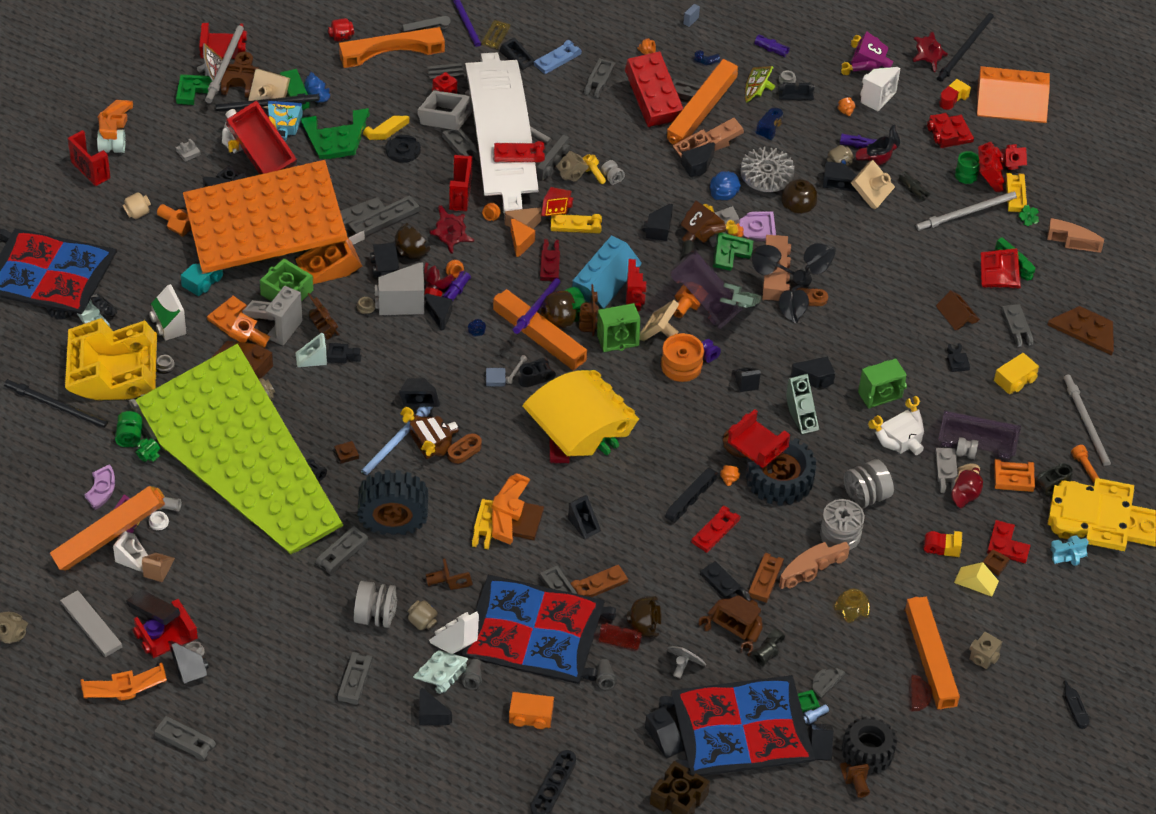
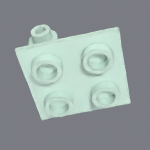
(442, 670)

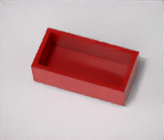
(653, 88)
(260, 140)

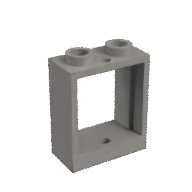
(452, 120)

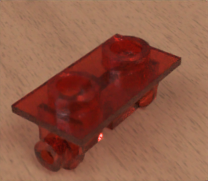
(620, 637)

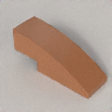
(1074, 236)

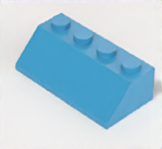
(606, 271)

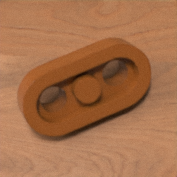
(814, 299)
(463, 449)

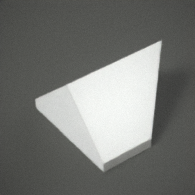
(129, 551)

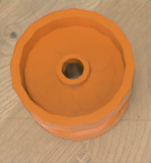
(682, 357)

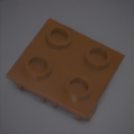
(588, 314)
(322, 319)

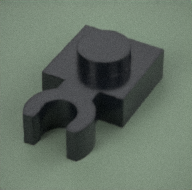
(957, 360)

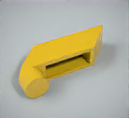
(387, 128)

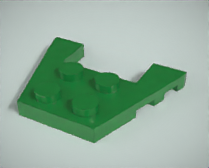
(339, 140)

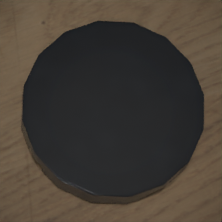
(399, 152)

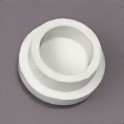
(158, 520)

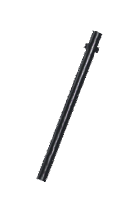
(945, 71)

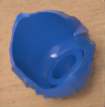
(316, 86)
(724, 185)

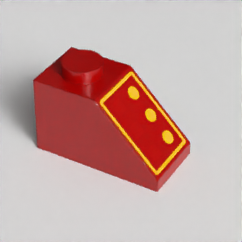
(557, 202)

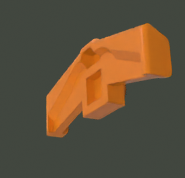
(113, 118)
(507, 507)
(123, 684)

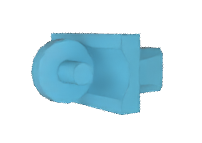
(1070, 551)

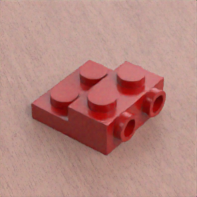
(949, 130)
(991, 166)
(635, 286)

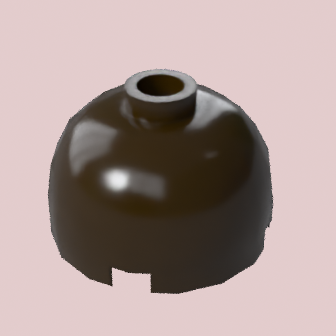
(799, 196)
(410, 243)
(558, 309)
(645, 614)

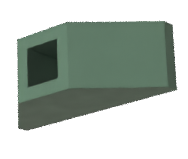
(801, 404)

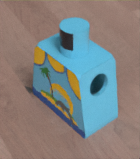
(285, 116)

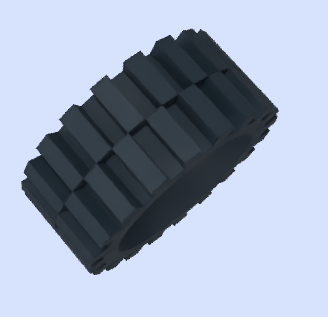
(778, 485)
(393, 503)

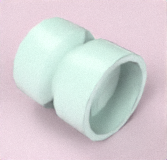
(117, 145)

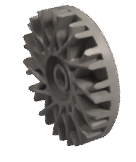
(767, 170)

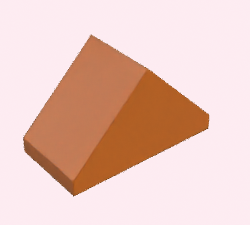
(522, 236)

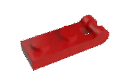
(519, 152)
(715, 529)

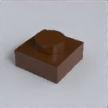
(346, 452)
(996, 562)

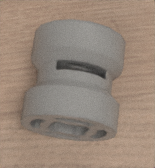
(612, 172)
(962, 447)

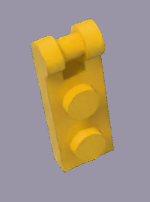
(1017, 184)
(576, 223)

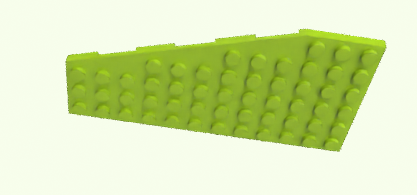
(237, 444)

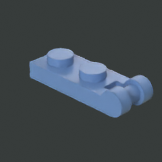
(557, 57)

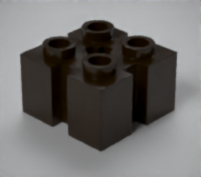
(679, 791)

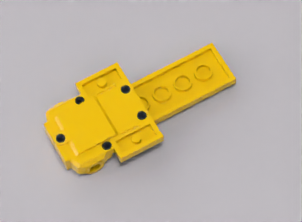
(1101, 513)

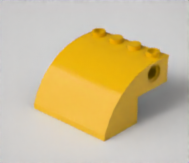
(110, 362)
(580, 412)

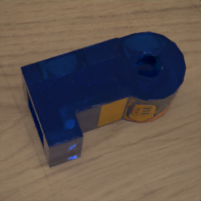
(767, 125)

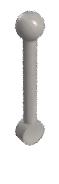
(509, 380)

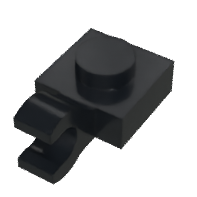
(341, 352)

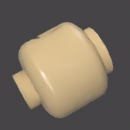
(136, 205)

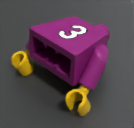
(868, 55)

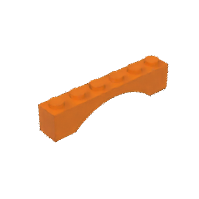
(424, 41)

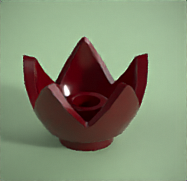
(433, 279)

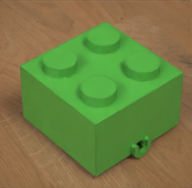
(287, 275)
(618, 327)
(882, 383)

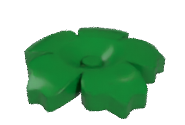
(1028, 215)

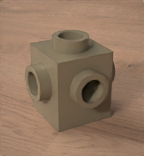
(572, 166)
(12, 627)
(985, 650)

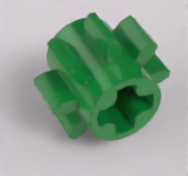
(147, 450)

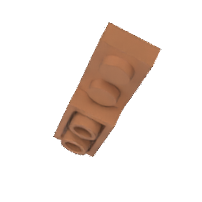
(719, 135)
(807, 564)

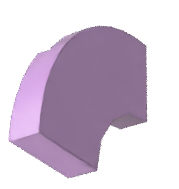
(103, 487)

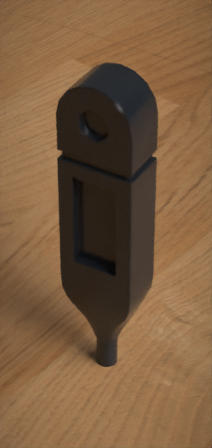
(1076, 707)

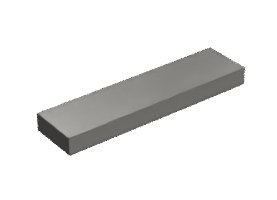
(91, 623)

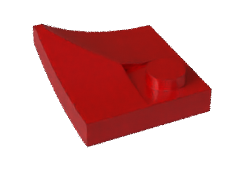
(1000, 268)

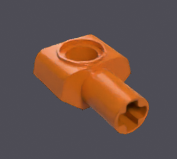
(177, 220)
(685, 300)
(250, 334)

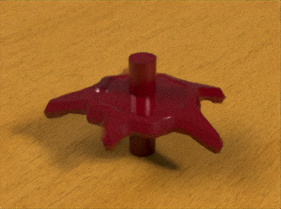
(929, 50)
(451, 229)

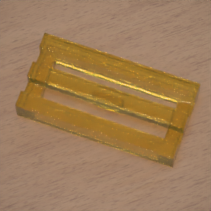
(485, 41)

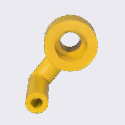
(592, 162)

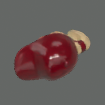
(967, 485)

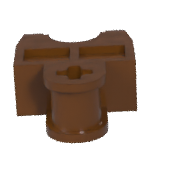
(239, 74)

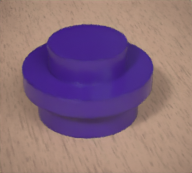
(154, 628)

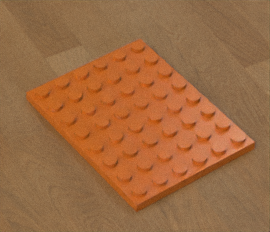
(264, 216)

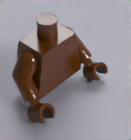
(738, 617)

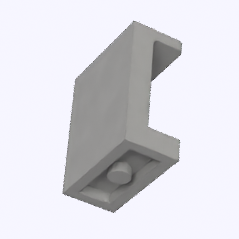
(287, 312)

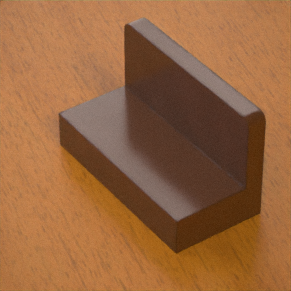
(956, 310)

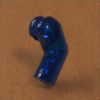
(706, 60)

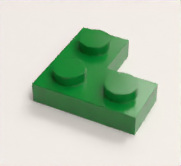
(189, 86)
(729, 246)

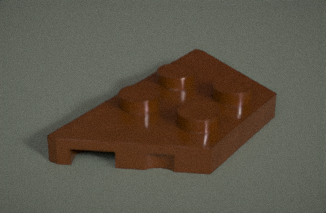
(1086, 327)

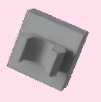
(188, 150)

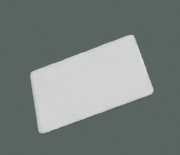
(357, 237)

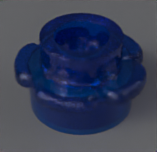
(481, 327)

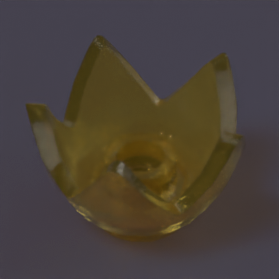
(853, 608)

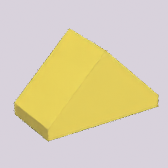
(977, 578)

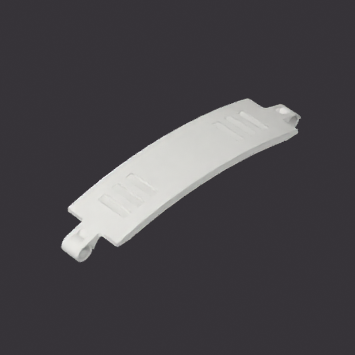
(501, 118)

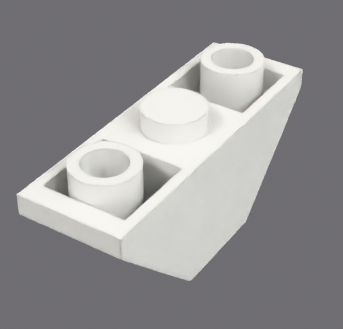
(458, 633)

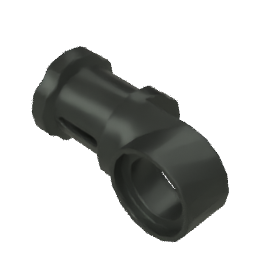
(769, 647)

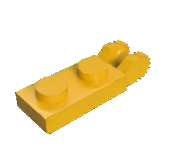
(483, 524)

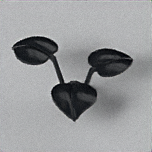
(795, 302)

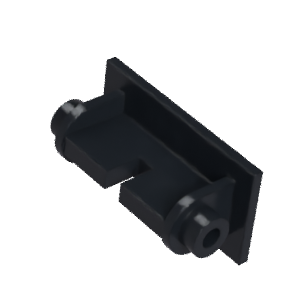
(789, 91)

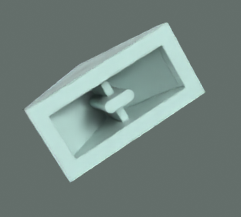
(312, 353)

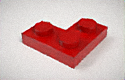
(1003, 544)

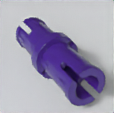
(771, 45)
(856, 141)
(456, 286)

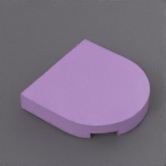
(758, 225)

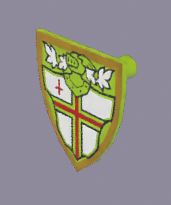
(757, 82)

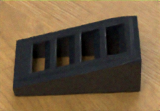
(506, 50)

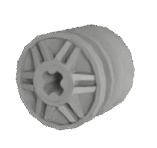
(869, 483)
(842, 523)
(375, 604)

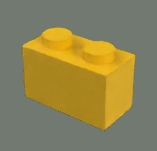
(1016, 373)

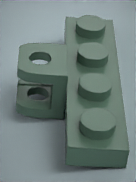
(740, 298)

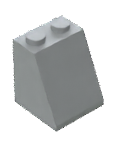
(401, 292)

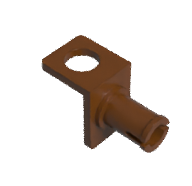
(444, 576)
(857, 776)

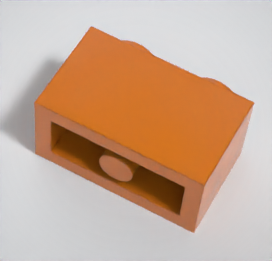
(531, 710)

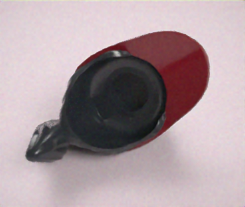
(881, 149)

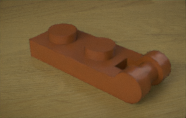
(765, 577)
(600, 582)

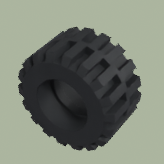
(871, 732)

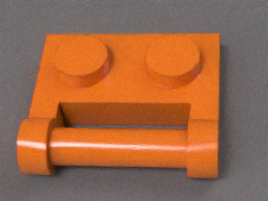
(1014, 476)

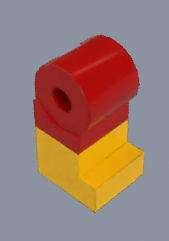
(954, 92)
(943, 543)

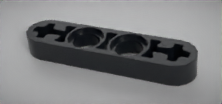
(691, 494)
(552, 784)

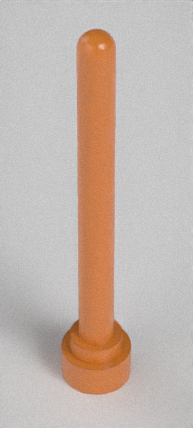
(1080, 453)

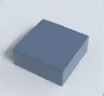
(691, 15)
(495, 376)

